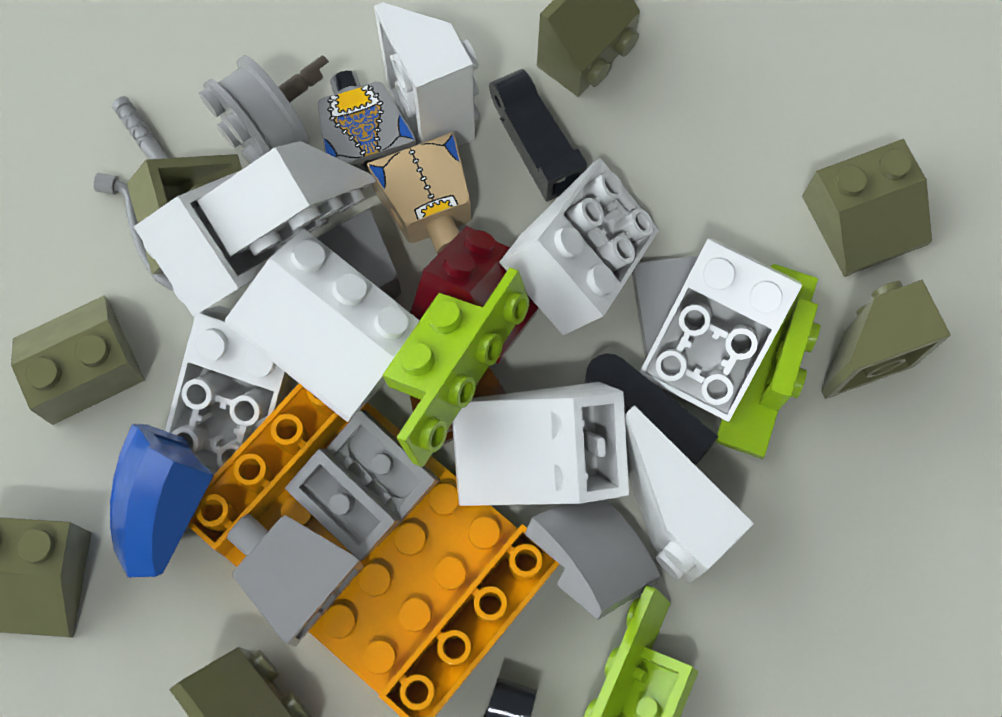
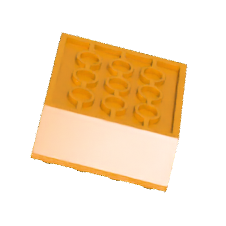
(427, 593)

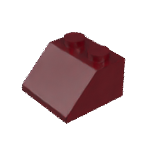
(468, 272)

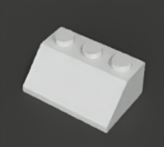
(428, 73)
(322, 323)

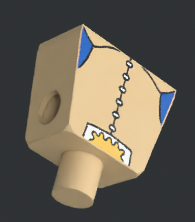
(424, 190)

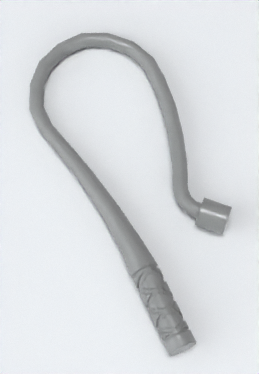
(110, 183)

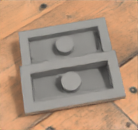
(361, 485)
(599, 554)

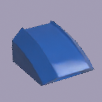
(153, 498)

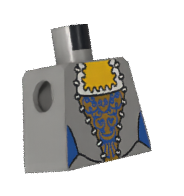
(361, 122)

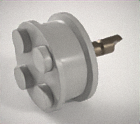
(256, 109)

